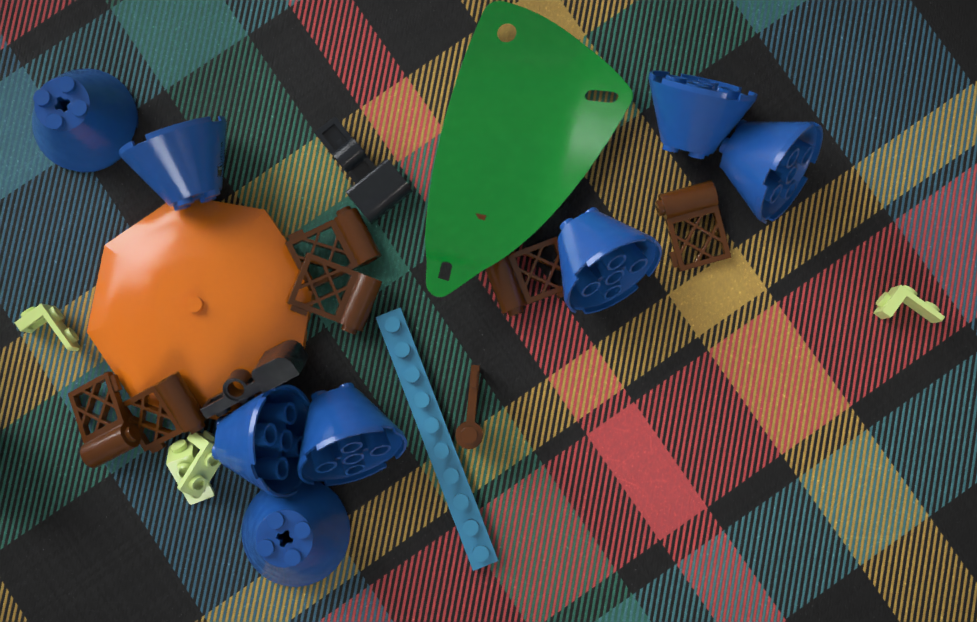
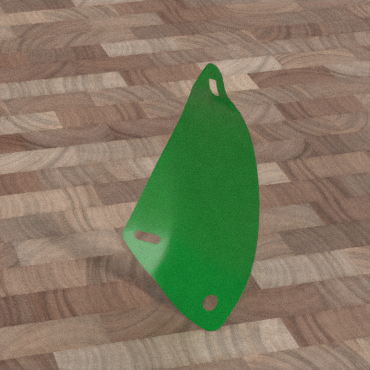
(514, 140)

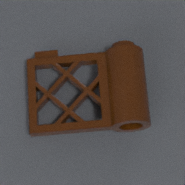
(688, 204)
(349, 232)
(509, 283)
(355, 301)
(175, 403)
(470, 433)
(109, 440)

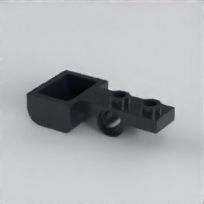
(375, 187)
(273, 369)

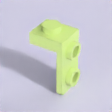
(890, 301)
(37, 316)
(179, 459)
(202, 467)

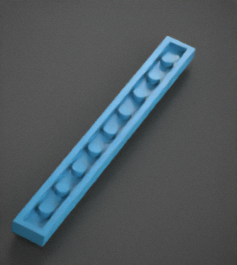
(437, 439)

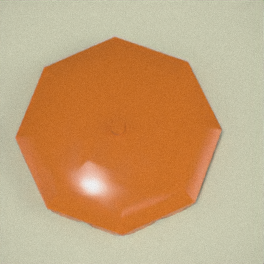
(195, 297)

